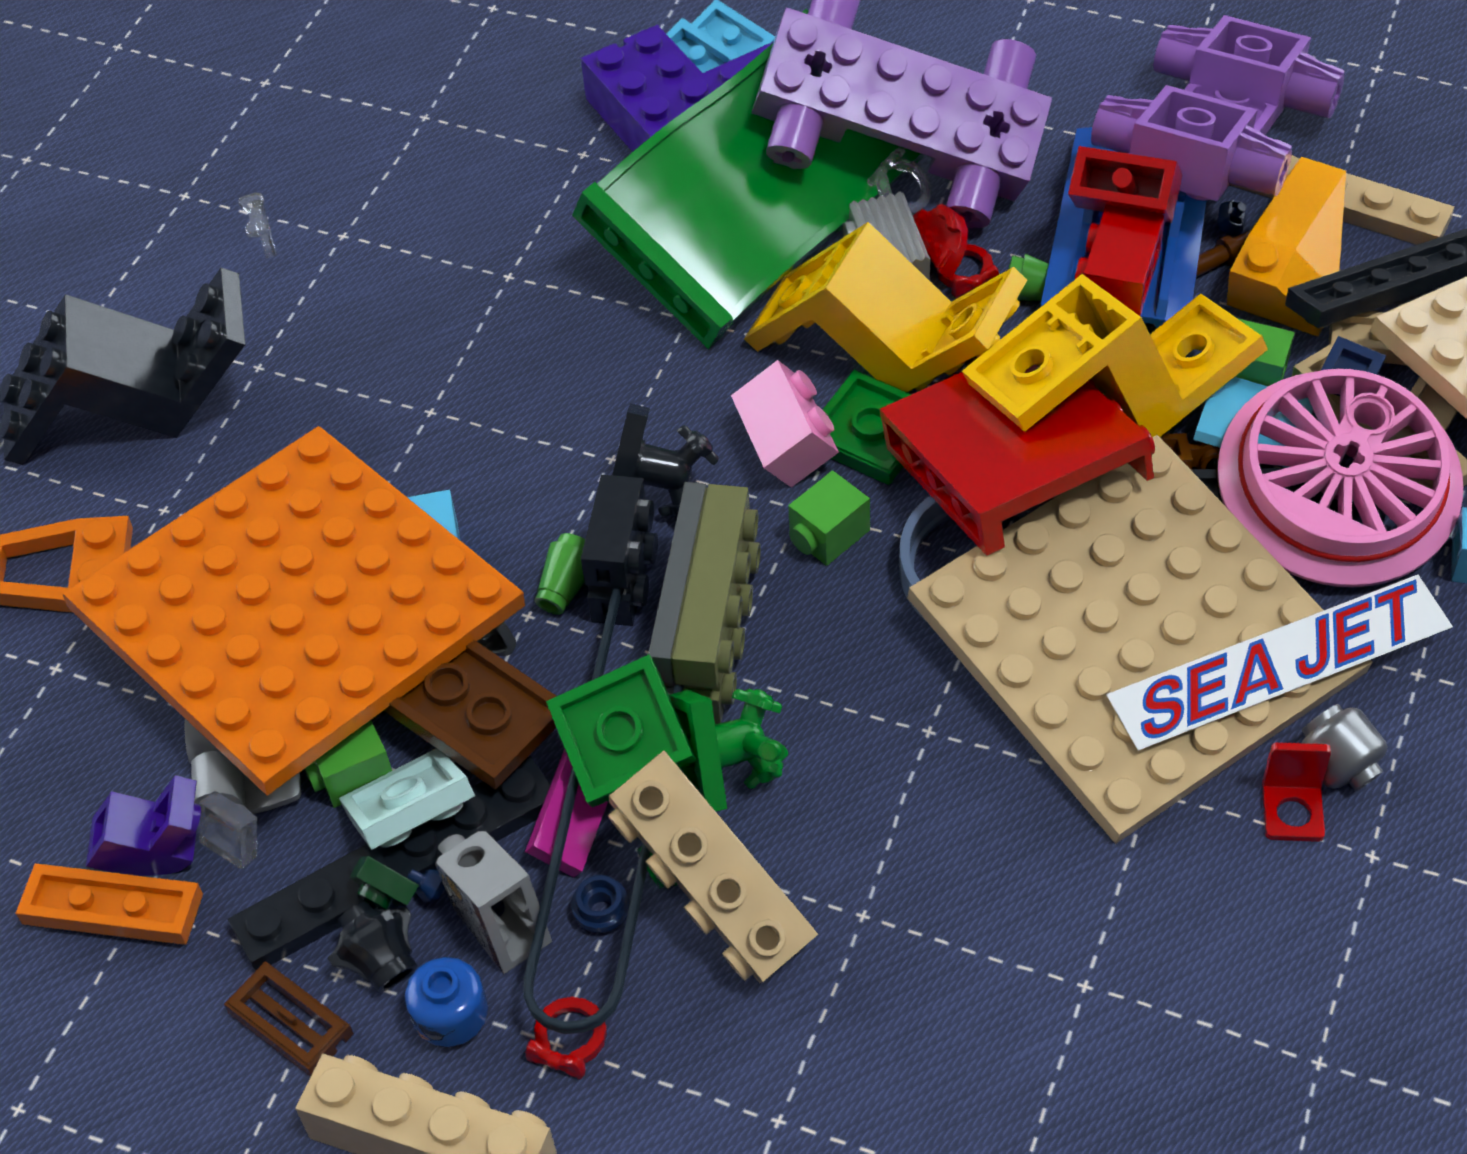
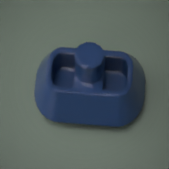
(1232, 217)
(429, 884)

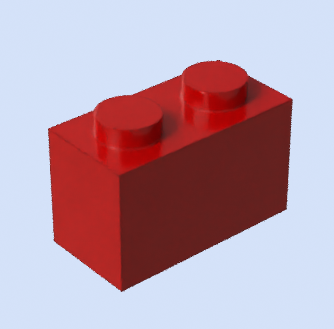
(1125, 182)
(1123, 254)

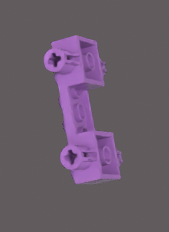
(1219, 122)
(970, 123)

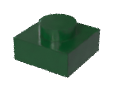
(381, 884)

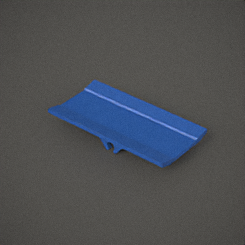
(1178, 260)

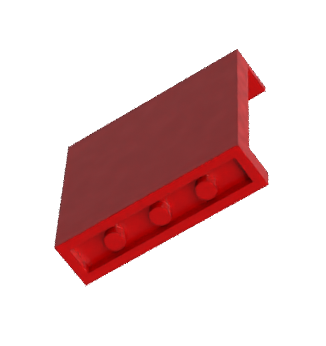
(990, 468)

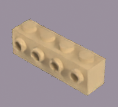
(711, 867)
(381, 1114)

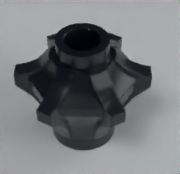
(375, 945)

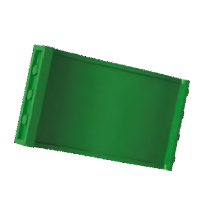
(714, 217)

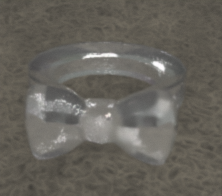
(894, 160)
(258, 223)

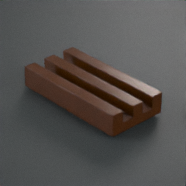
(307, 1062)

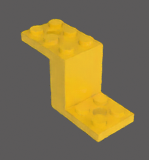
(887, 311)
(1096, 337)

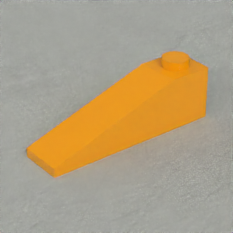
(1291, 244)

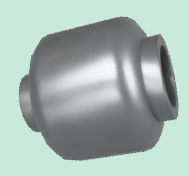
(1353, 746)

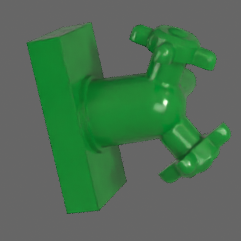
(728, 742)

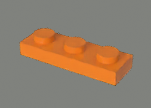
(109, 903)

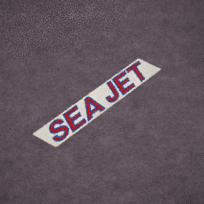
(1278, 662)

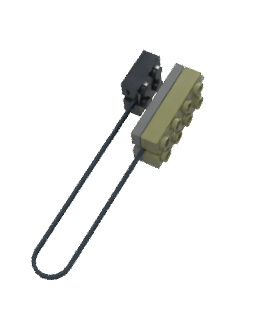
(690, 643)

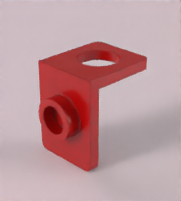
(1295, 775)

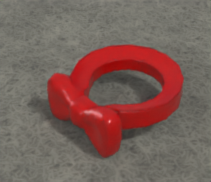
(963, 284)
(573, 1064)

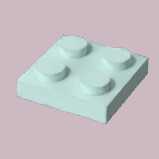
(406, 798)

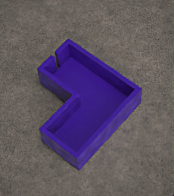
(649, 83)

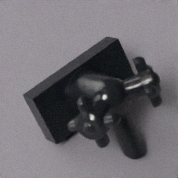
(659, 465)

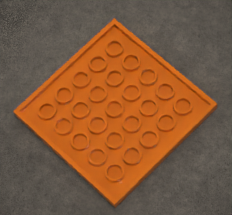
(293, 606)

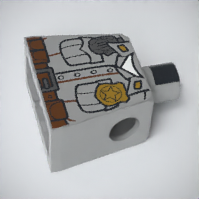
(477, 877)

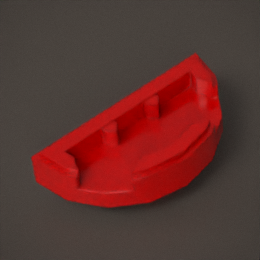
(944, 237)

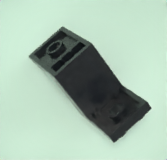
(121, 365)

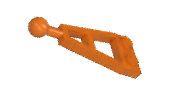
(95, 545)

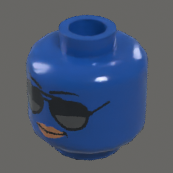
(446, 1002)

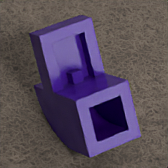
(146, 835)

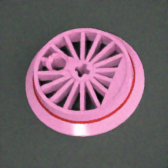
(1308, 535)

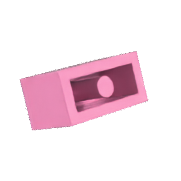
(785, 423)

